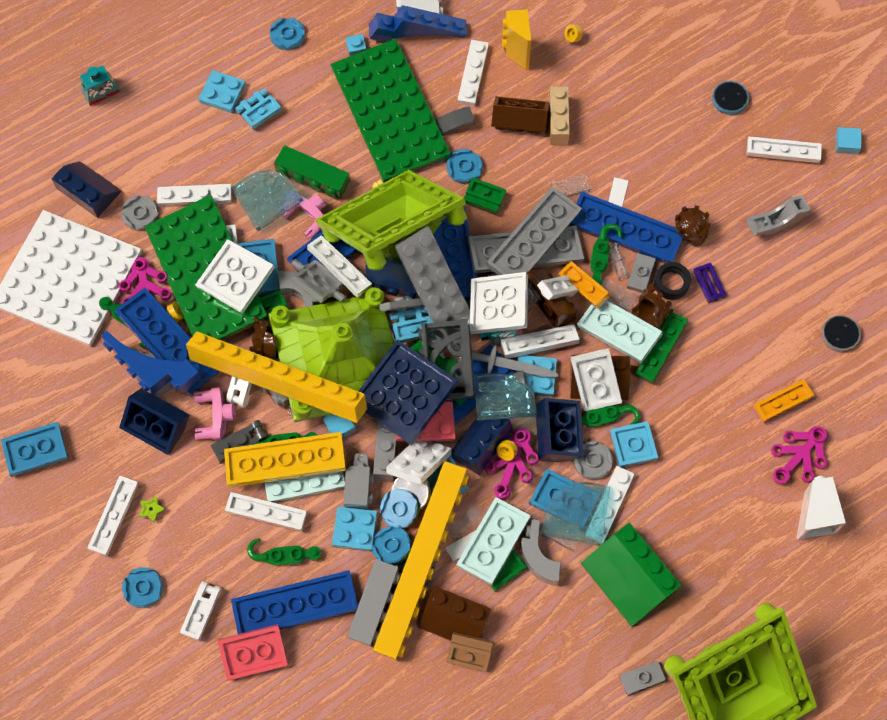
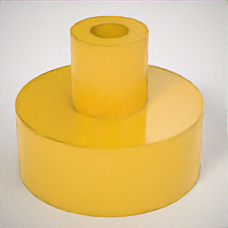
(573, 33)
(175, 312)
(507, 450)

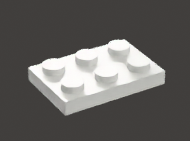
(596, 379)
(418, 461)

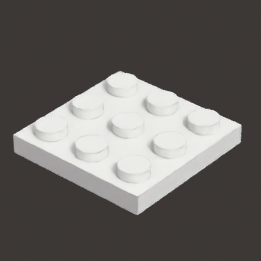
(235, 276)
(499, 303)

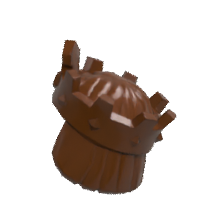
(693, 225)
(652, 307)
(263, 340)

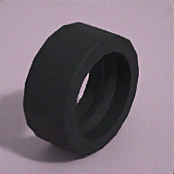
(675, 268)

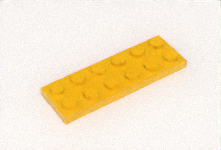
(284, 459)

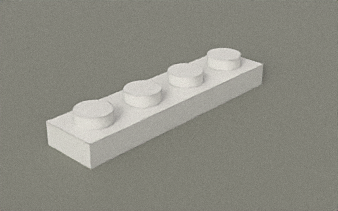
(473, 73)
(783, 149)
(189, 194)
(339, 266)
(539, 341)
(619, 485)
(266, 511)
(113, 516)

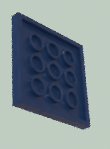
(406, 391)

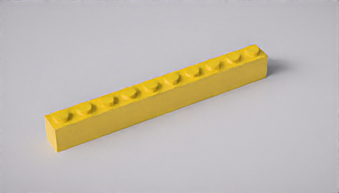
(277, 377)
(420, 561)

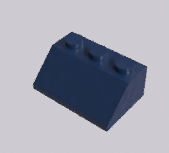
(85, 187)
(392, 279)
(153, 421)
(559, 430)
(480, 443)

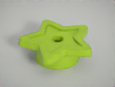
(151, 514)

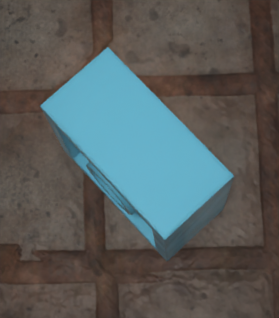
(848, 140)
(338, 424)

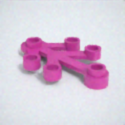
(144, 283)
(801, 452)
(516, 461)

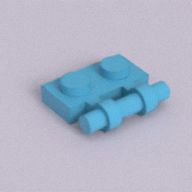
(260, 112)
(408, 330)

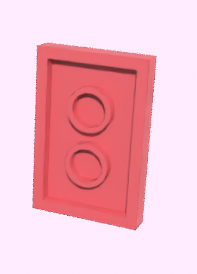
(440, 427)
(252, 652)

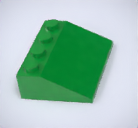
(631, 574)

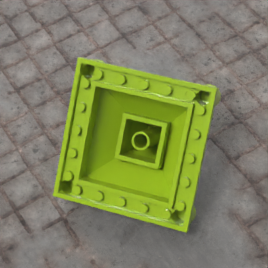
(390, 215)
(332, 342)
(747, 675)

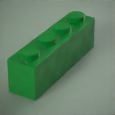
(312, 172)

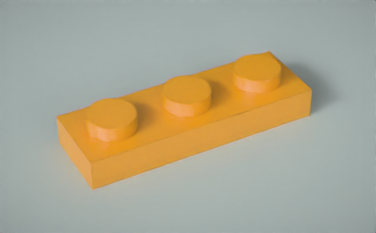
(585, 284)
(783, 400)

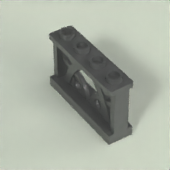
(461, 337)

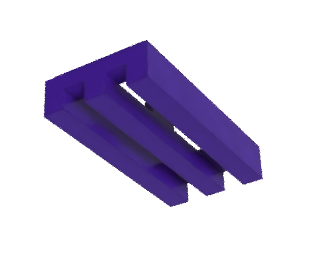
(715, 296)

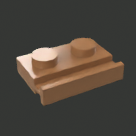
(469, 651)

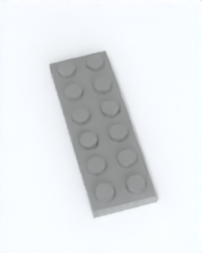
(534, 234)
(563, 251)
(432, 278)

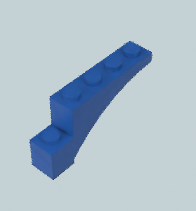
(413, 22)
(151, 371)

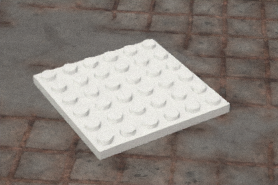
(64, 276)

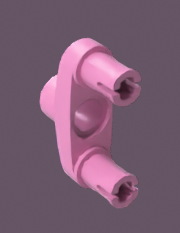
(313, 209)
(221, 413)

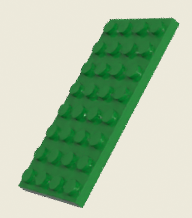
(390, 110)
(185, 247)

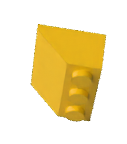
(517, 37)

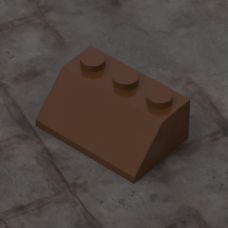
(519, 114)
(556, 310)
(622, 372)
(453, 613)

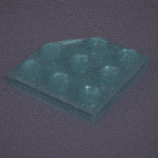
(266, 196)
(503, 397)
(577, 513)

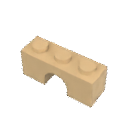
(559, 115)

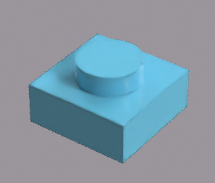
(355, 44)

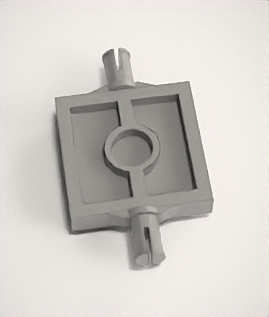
(317, 281)

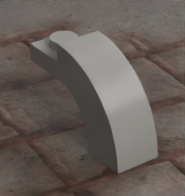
(780, 218)
(287, 287)
(536, 562)

